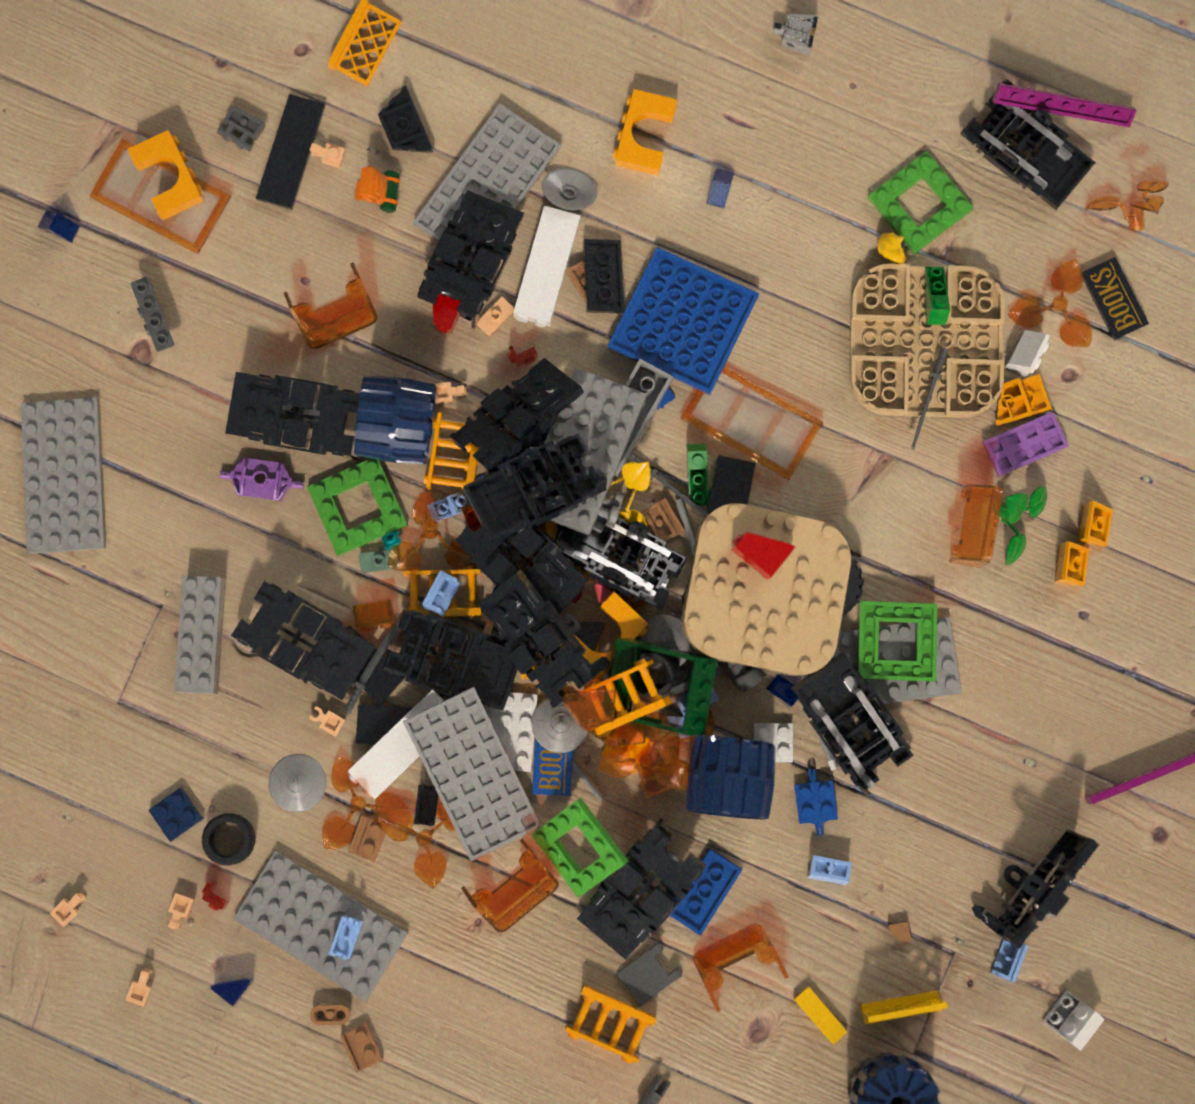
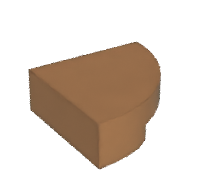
(901, 931)

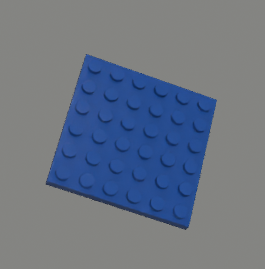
(683, 320)

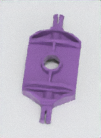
(274, 487)

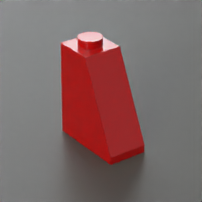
(445, 314)
(761, 552)

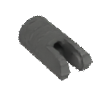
(652, 1096)

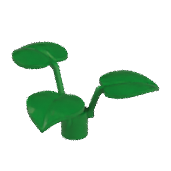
(1011, 513)

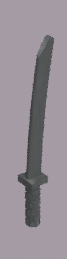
(936, 376)
(654, 474)
(360, 685)

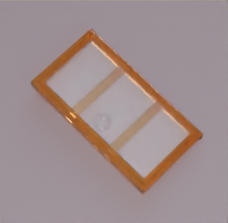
(130, 194)
(754, 422)

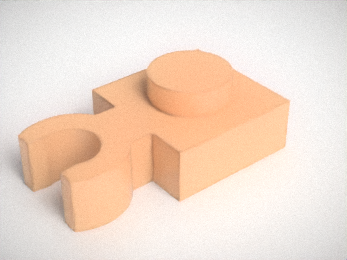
(330, 722)

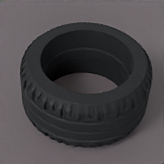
(672, 668)
(208, 834)

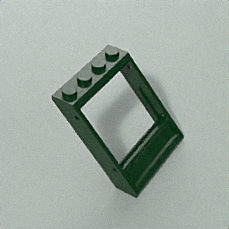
(628, 651)

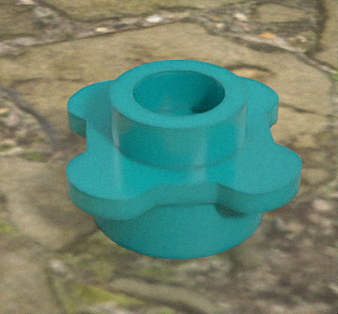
(391, 539)

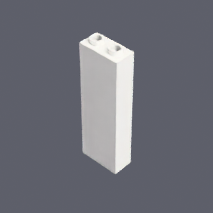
(547, 266)
(390, 754)

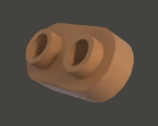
(330, 1014)

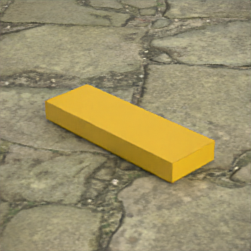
(820, 1015)

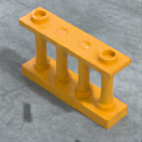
(469, 465)
(453, 611)
(639, 708)
(626, 1011)

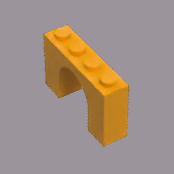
(642, 106)
(164, 149)
(629, 624)

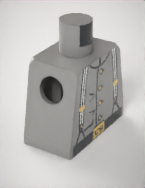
(797, 32)

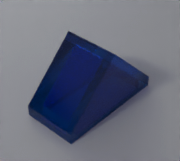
(720, 188)
(59, 226)
(781, 690)
(232, 990)

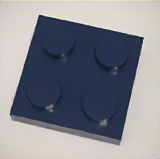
(175, 814)

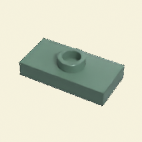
(374, 561)

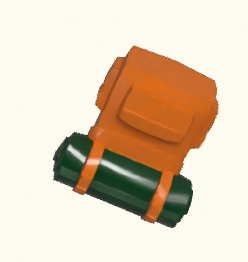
(378, 188)

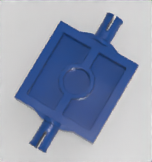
(816, 802)

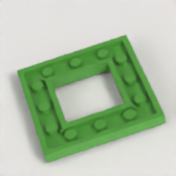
(927, 169)
(348, 540)
(926, 641)
(610, 855)

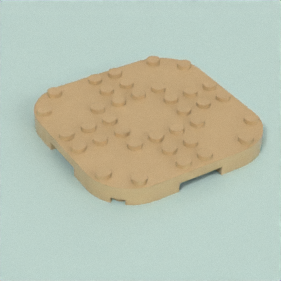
(898, 350)
(759, 622)

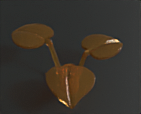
(1136, 216)
(1028, 314)
(406, 557)
(668, 745)
(620, 765)
(397, 826)
(335, 830)

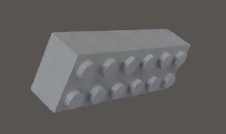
(653, 383)
(199, 635)

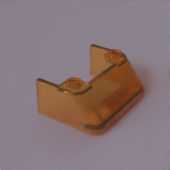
(337, 318)
(978, 525)
(598, 707)
(517, 894)
(730, 950)

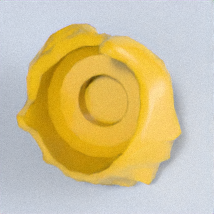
(890, 247)

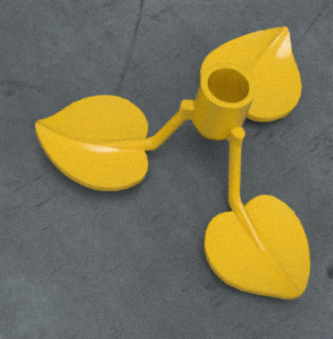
(637, 478)

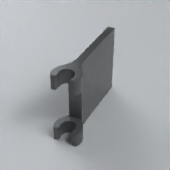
(647, 976)

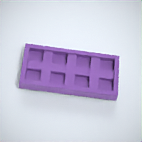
(1025, 444)

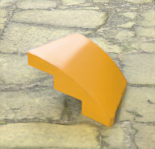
(1022, 400)

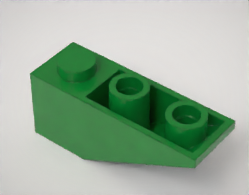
(936, 296)
(697, 473)

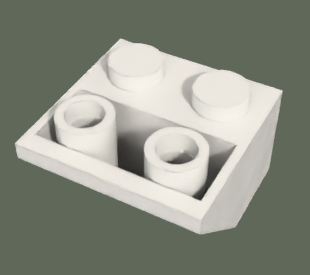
(1027, 351)
(1073, 1020)

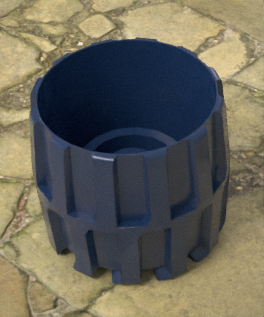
(395, 419)
(731, 777)
(891, 1077)

